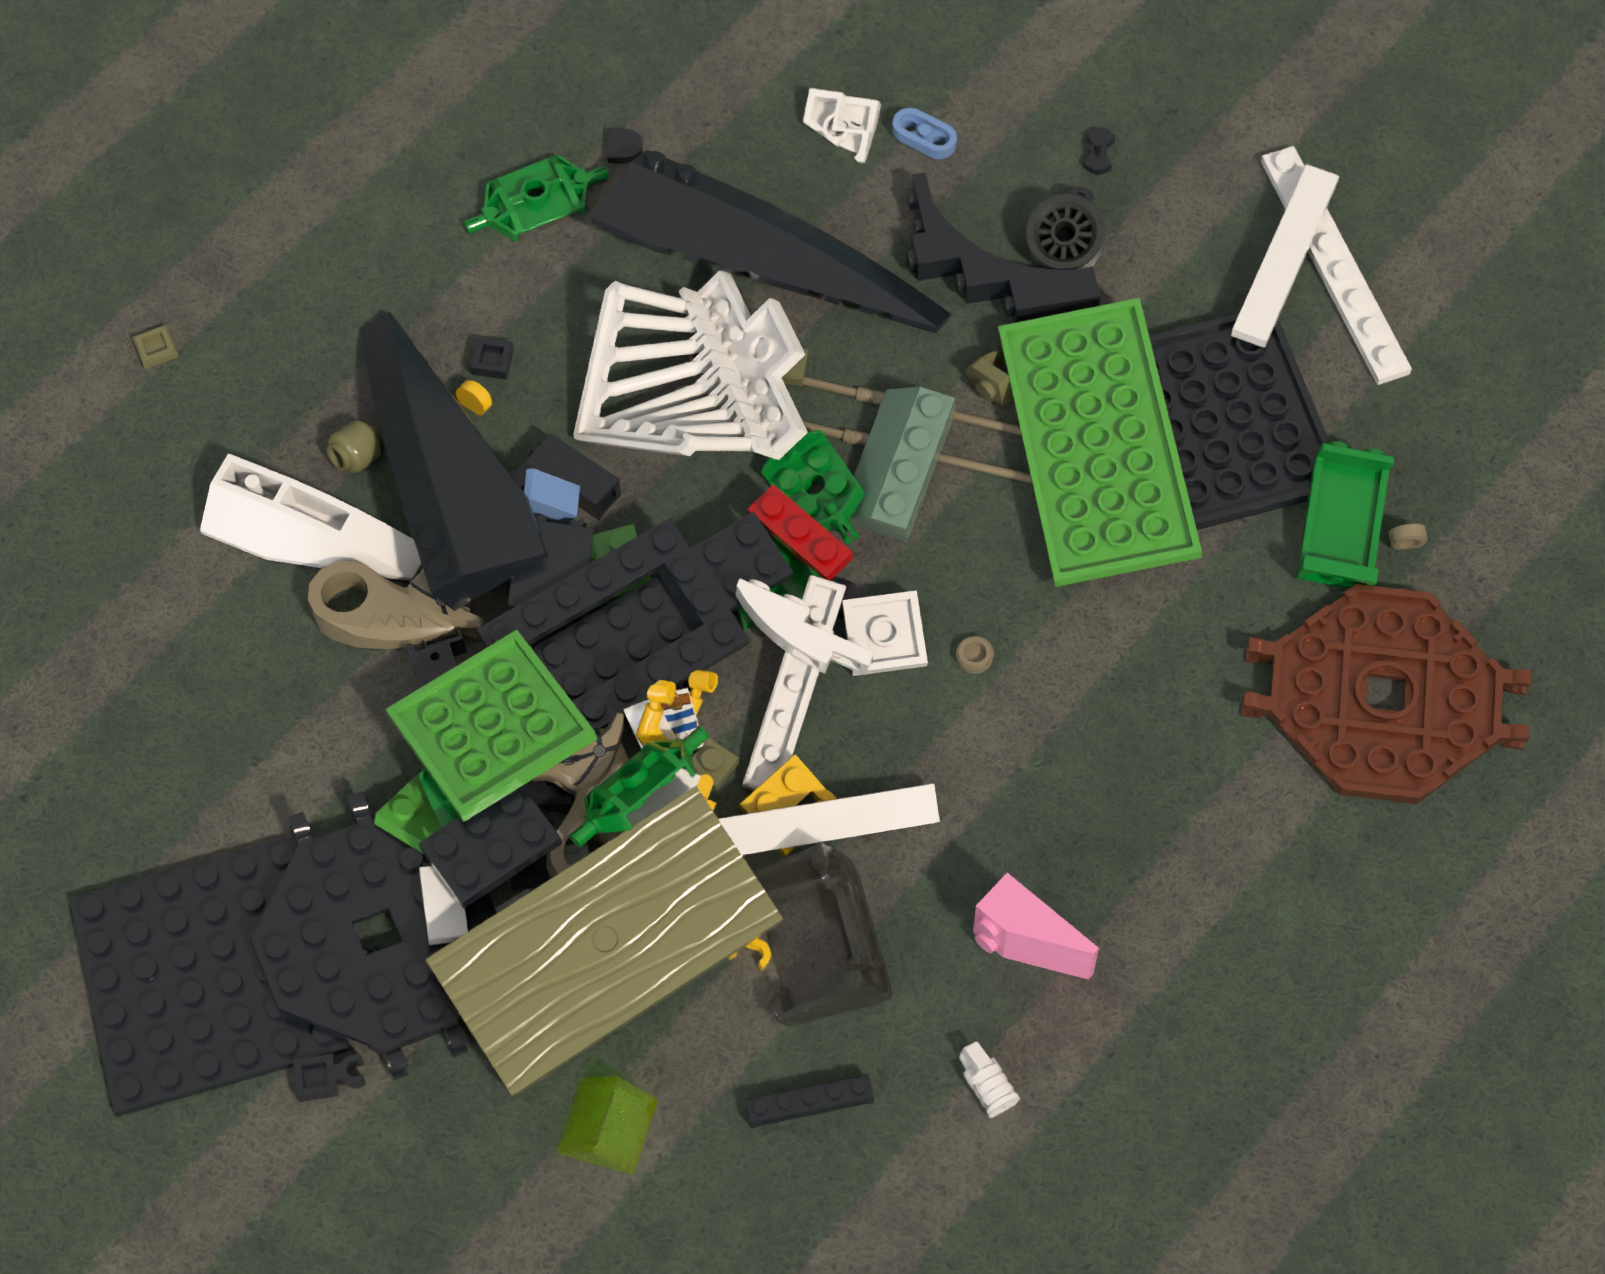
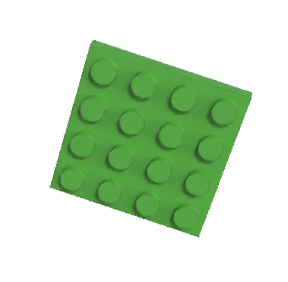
(491, 725)

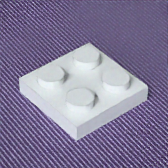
(890, 629)

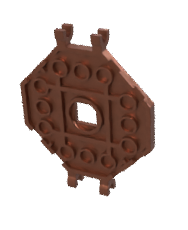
(1393, 634)

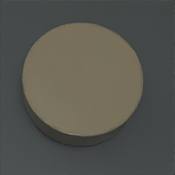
(1408, 536)
(974, 654)

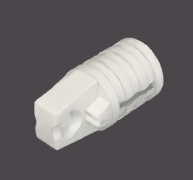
(987, 1080)

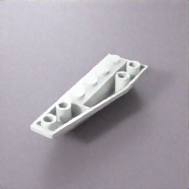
(300, 524)

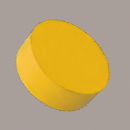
(474, 397)

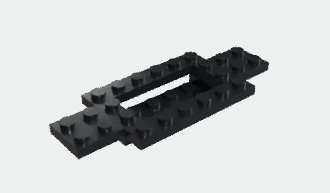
(653, 632)

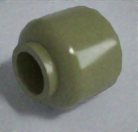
(354, 447)

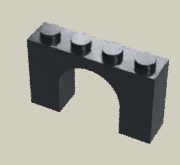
(555, 457)

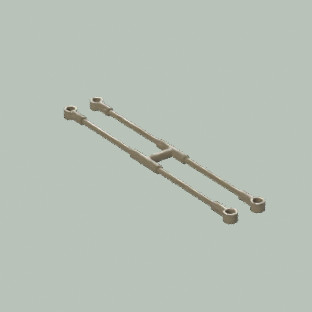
(876, 397)

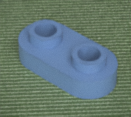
(926, 133)

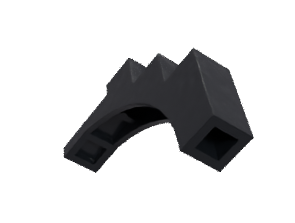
(1026, 291)

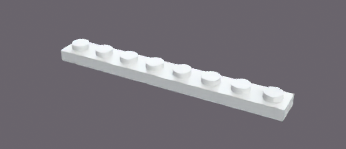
(1342, 278)

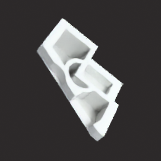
(831, 117)

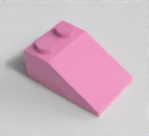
(1030, 931)

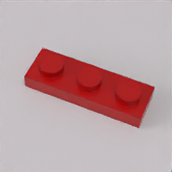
(801, 533)

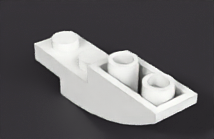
(785, 624)

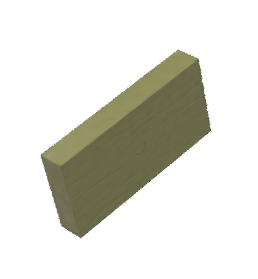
(604, 941)

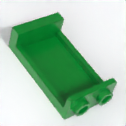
(1344, 516)

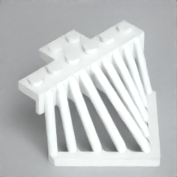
(741, 367)

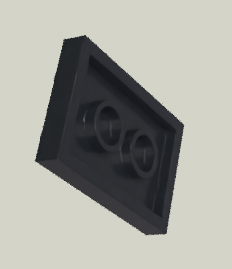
(490, 846)

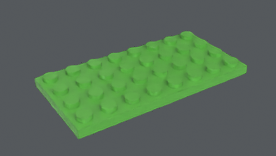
(1099, 443)

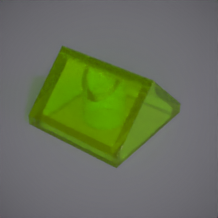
(608, 1123)

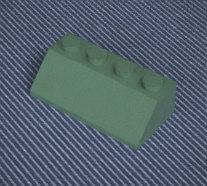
(901, 459)

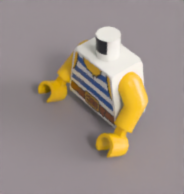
(668, 711)

